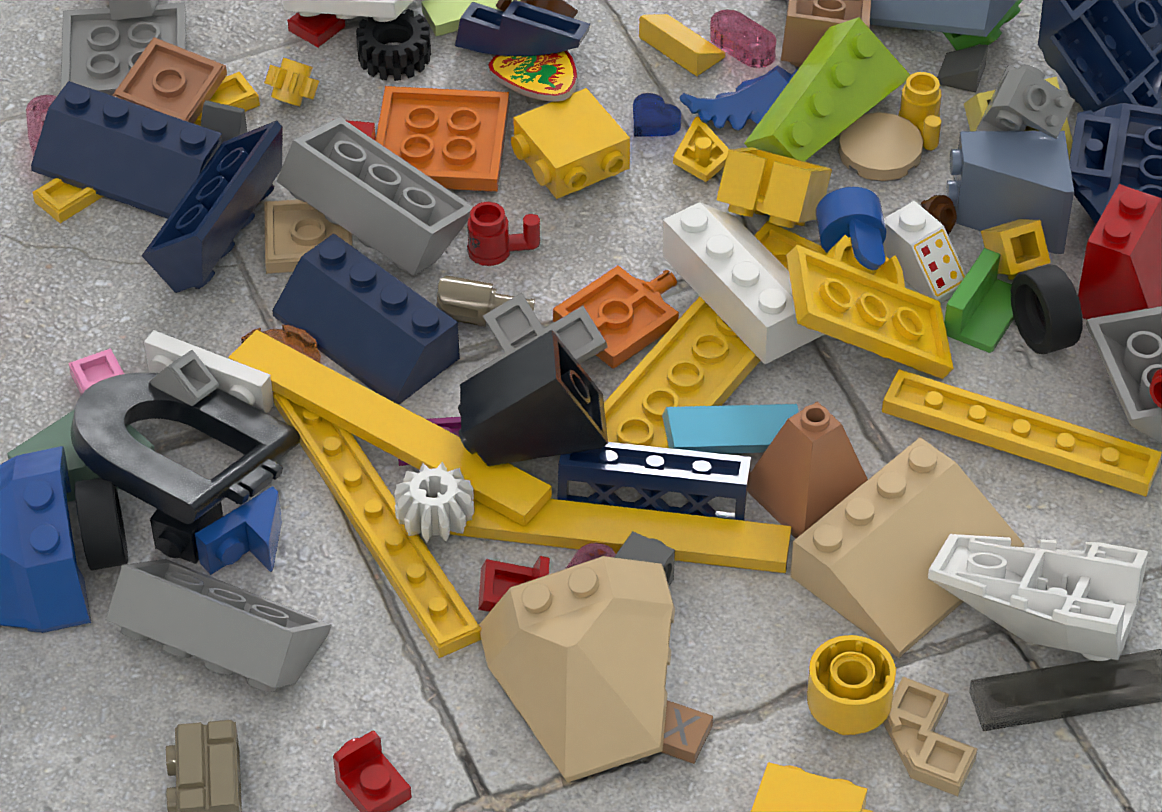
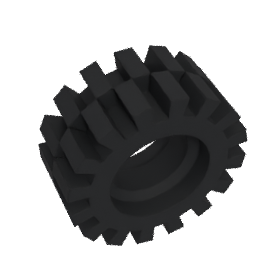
(394, 59)

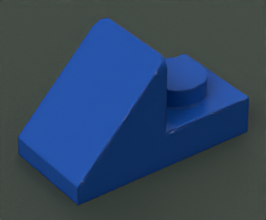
(247, 528)

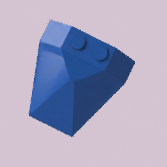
(37, 552)

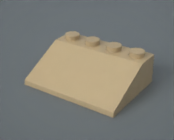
(879, 542)

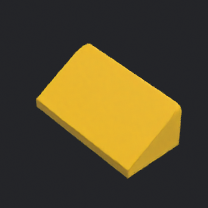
(679, 43)

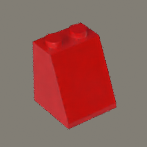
(1123, 256)

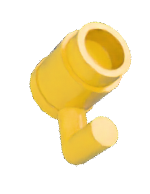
(922, 106)

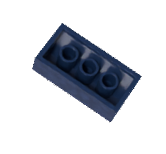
(122, 149)
(216, 208)
(368, 320)

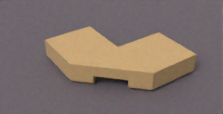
(926, 754)

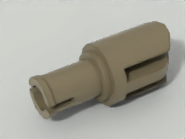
(469, 299)

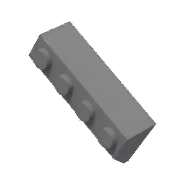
(373, 194)
(215, 623)

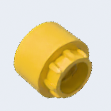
(851, 684)

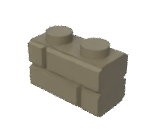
(205, 768)

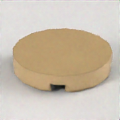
(881, 146)

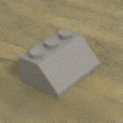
(1131, 355)

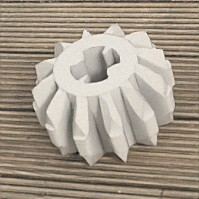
(434, 502)

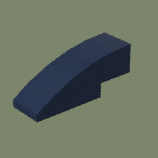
(518, 30)

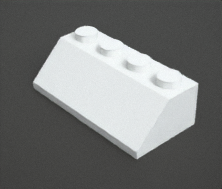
(736, 279)

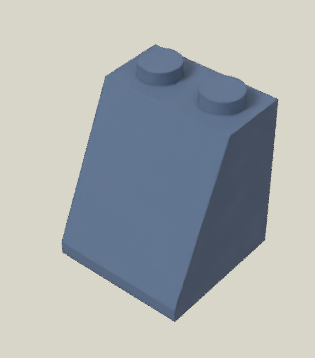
(1010, 179)

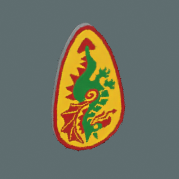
(537, 77)

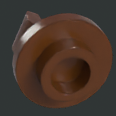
(942, 209)

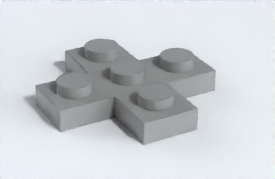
(517, 325)

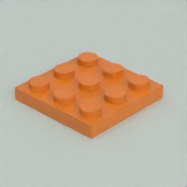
(447, 133)

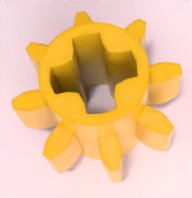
(291, 82)

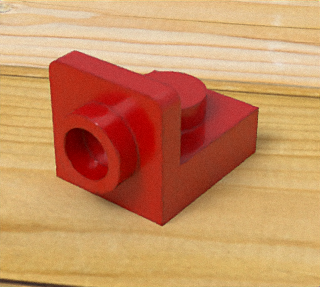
(369, 776)

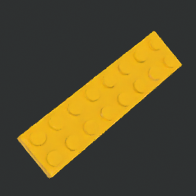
(691, 364)

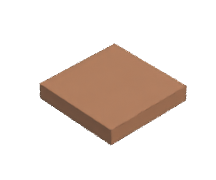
(171, 80)

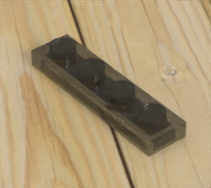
(1067, 690)

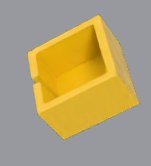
(772, 185)

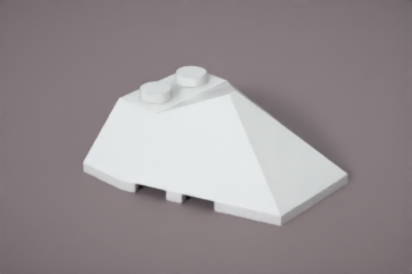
(1045, 593)

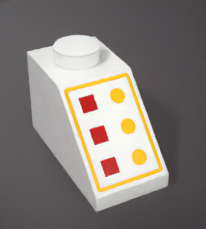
(923, 252)

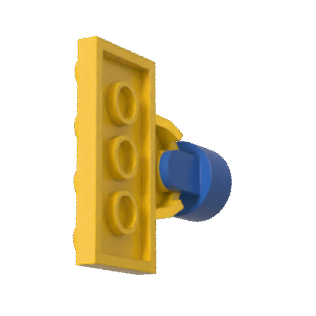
(861, 292)

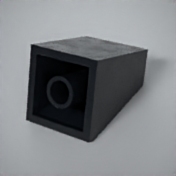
(532, 406)

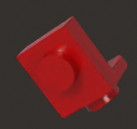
(500, 576)

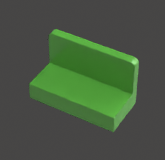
(980, 305)

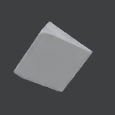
(186, 379)

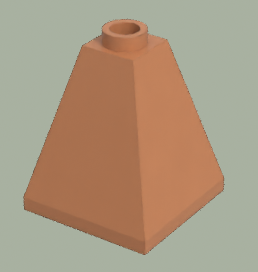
(806, 469)

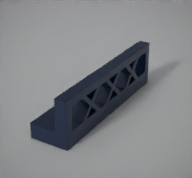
(655, 473)

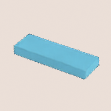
(725, 428)

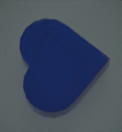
(654, 116)

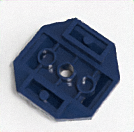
(1113, 149)

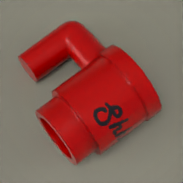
(490, 237)

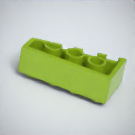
(829, 92)

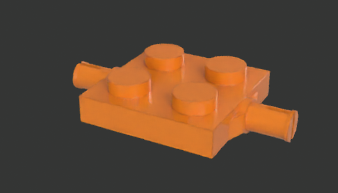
(624, 311)

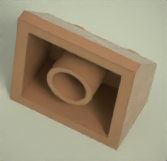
(811, 19)

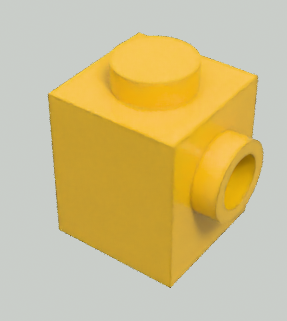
(1020, 246)

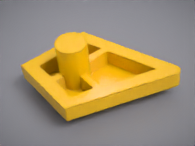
(701, 151)

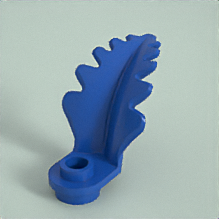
(748, 102)

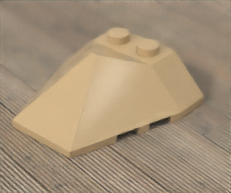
(587, 661)

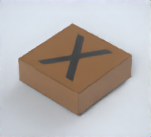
(685, 731)

